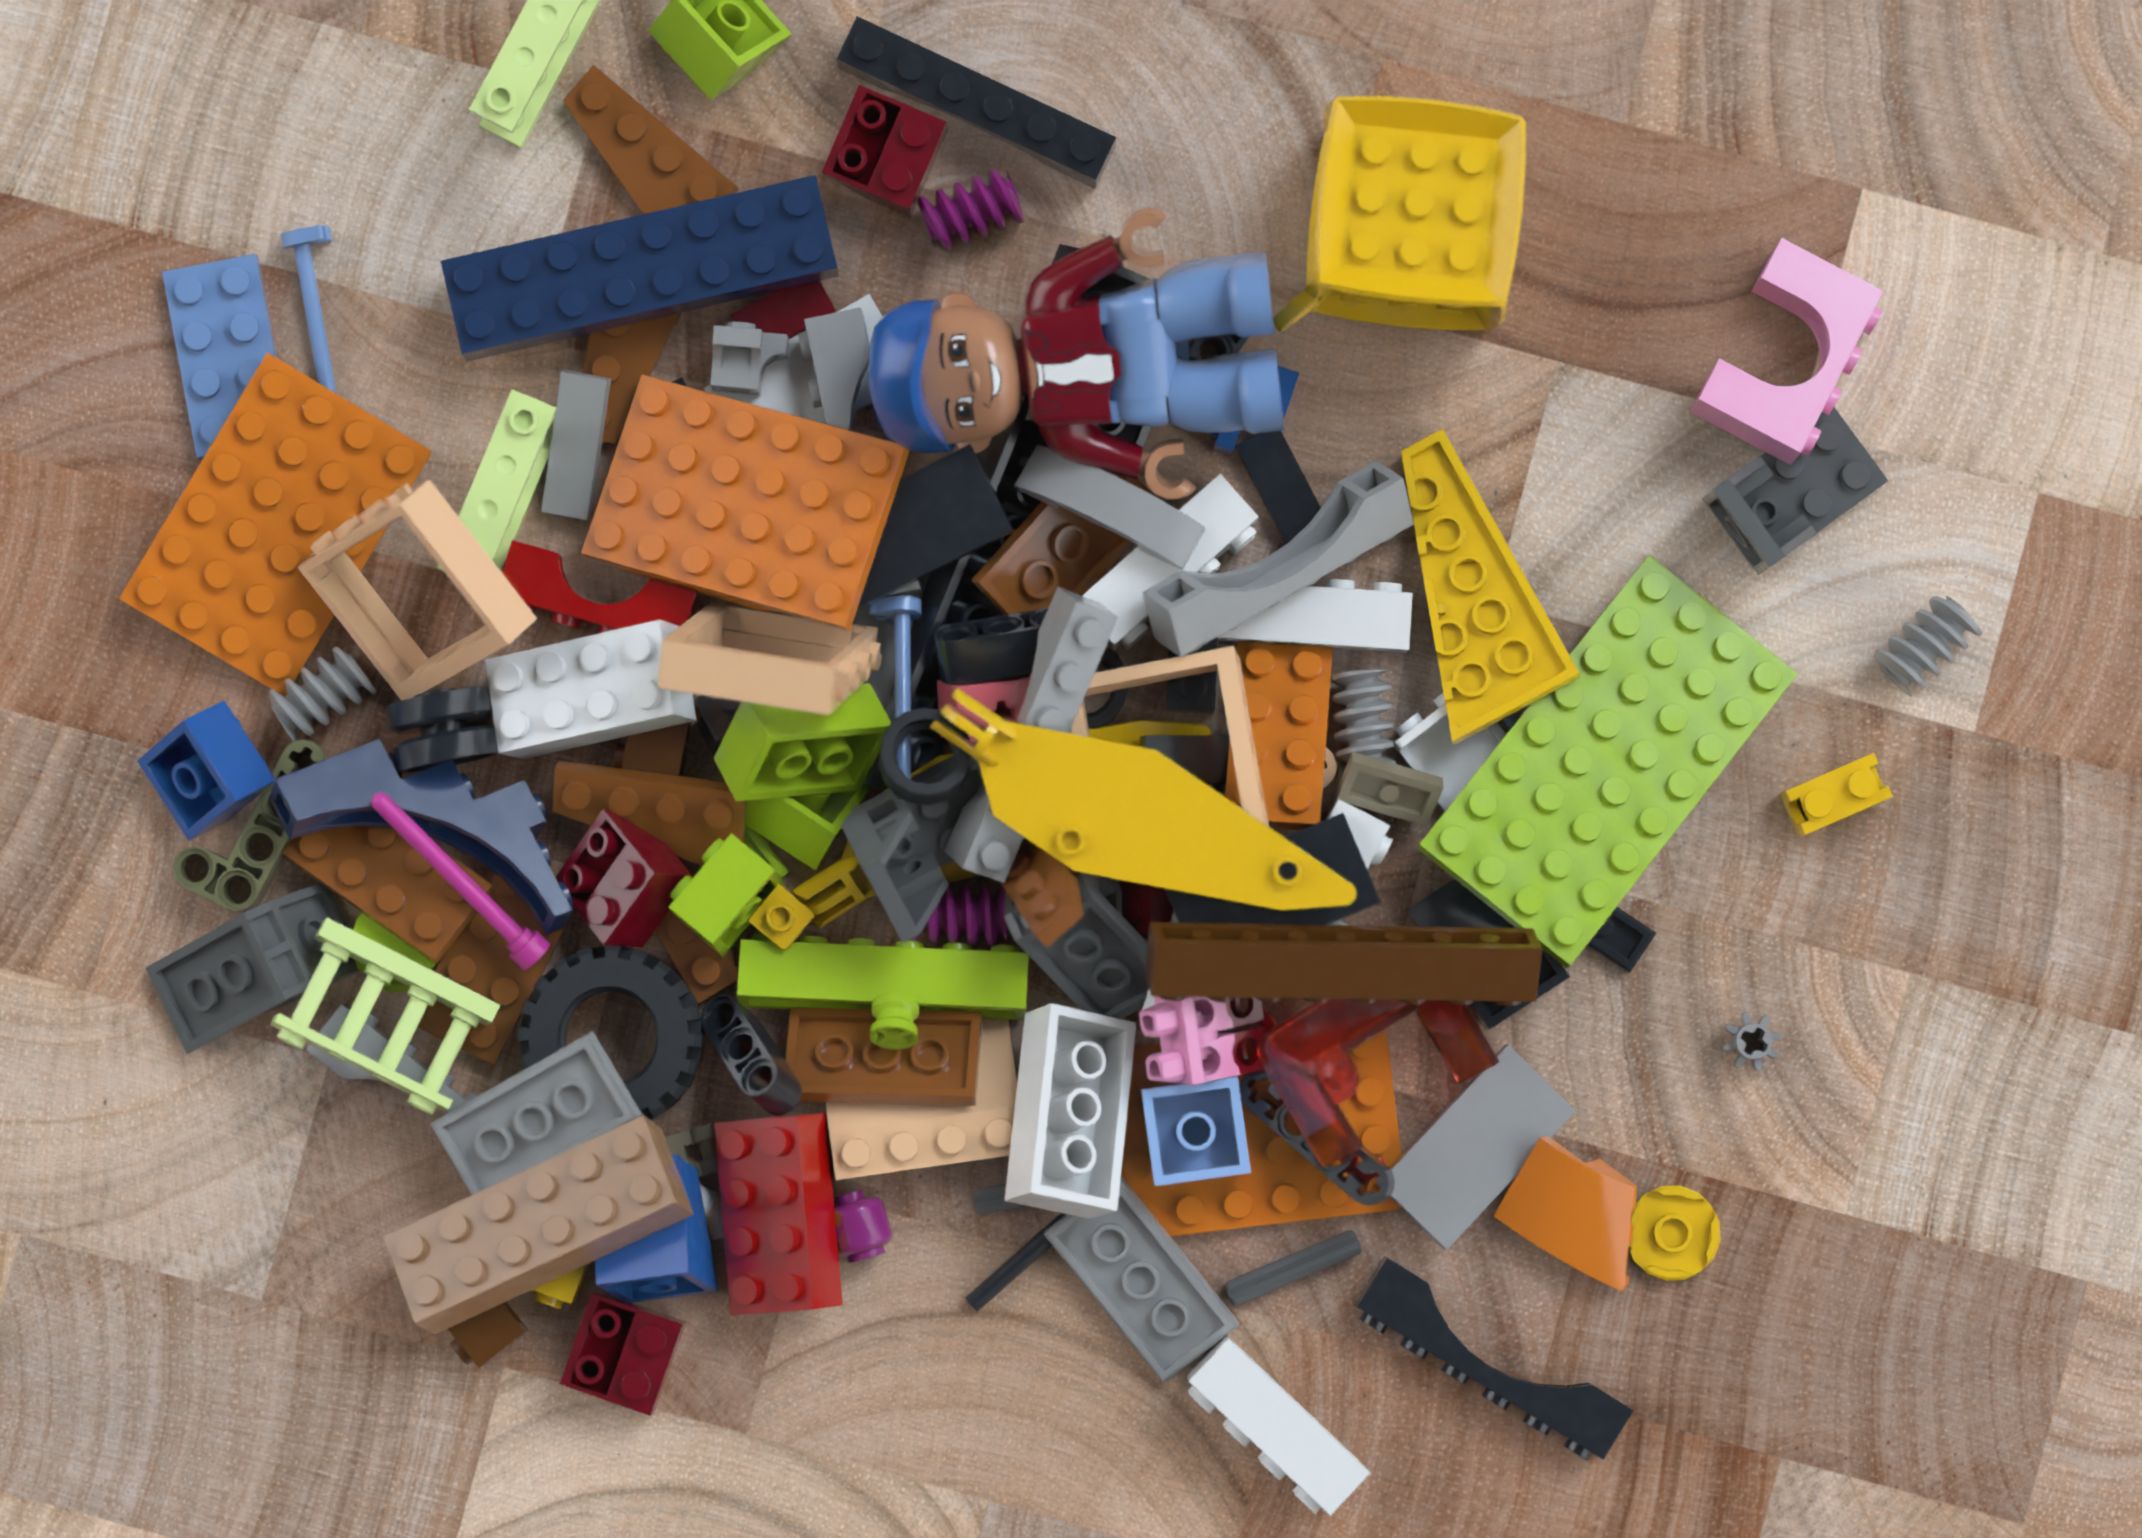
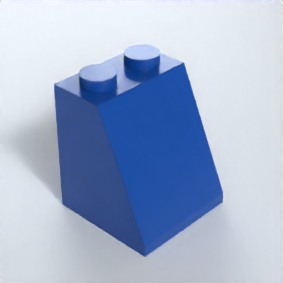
(667, 1262)

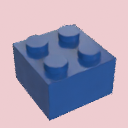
(206, 770)

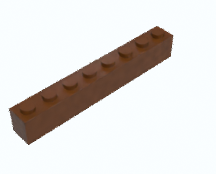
(1342, 963)

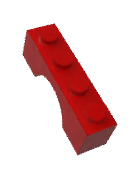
(542, 585)

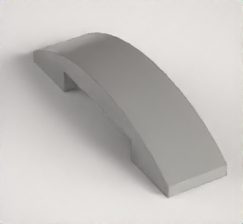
(1112, 505)

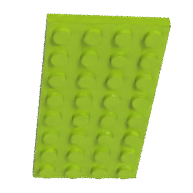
(1608, 762)

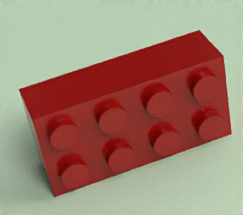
(778, 1214)

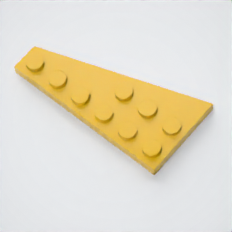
(1484, 616)

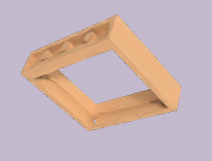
(374, 624)
(768, 658)
(1228, 665)

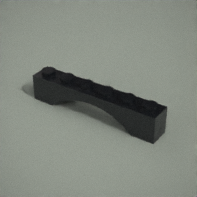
(978, 100)
(1577, 1411)

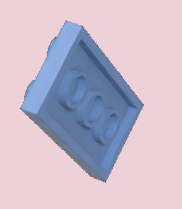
(219, 337)

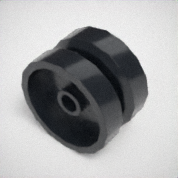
(441, 722)

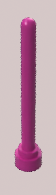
(524, 945)

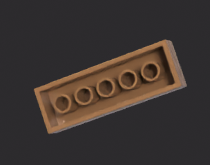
(538, 1225)

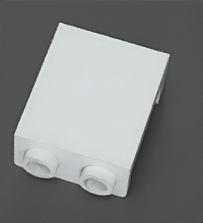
(1429, 748)

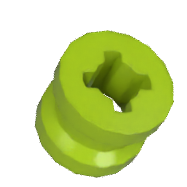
(894, 1021)

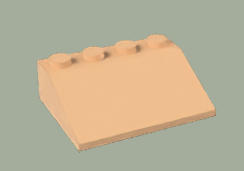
(911, 1136)

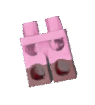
(1201, 1039)

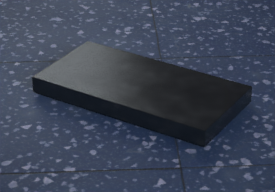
(934, 522)
(1327, 842)

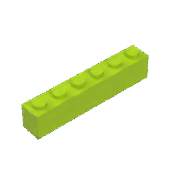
(856, 972)

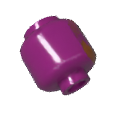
(861, 1226)

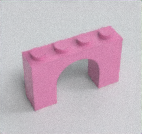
(1837, 311)

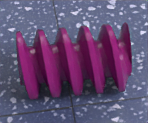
(970, 209)
(968, 915)

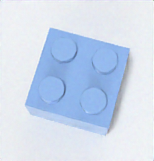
(1195, 1131)

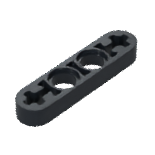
(1353, 1184)

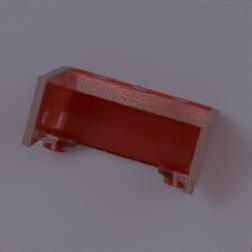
(1315, 1073)

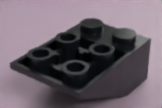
(1458, 907)

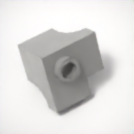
(743, 356)

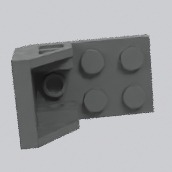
(1779, 506)
(905, 847)
(1098, 958)
(246, 966)

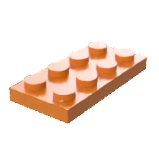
(1289, 722)

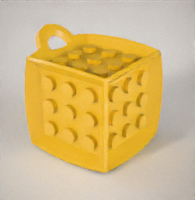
(1413, 214)

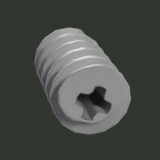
(1926, 643)
(320, 693)
(1362, 714)

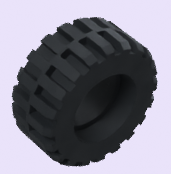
(637, 975)

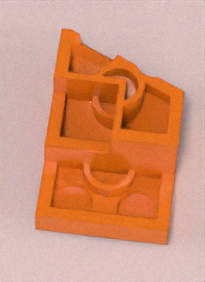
(1573, 1211)

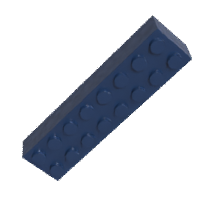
(639, 268)

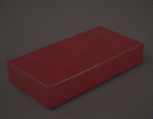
(786, 309)

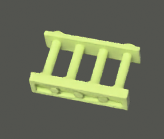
(531, 66)
(509, 475)
(382, 967)

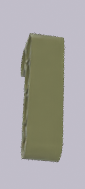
(241, 861)

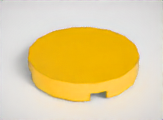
(1674, 1233)

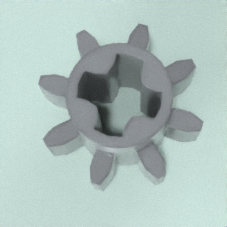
(1764, 1037)

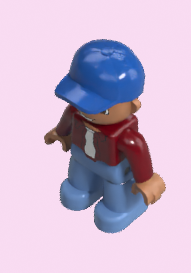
(1084, 361)

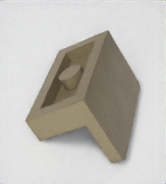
(1388, 788)

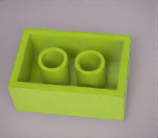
(801, 752)

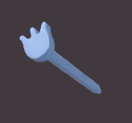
(301, 240)
(900, 612)

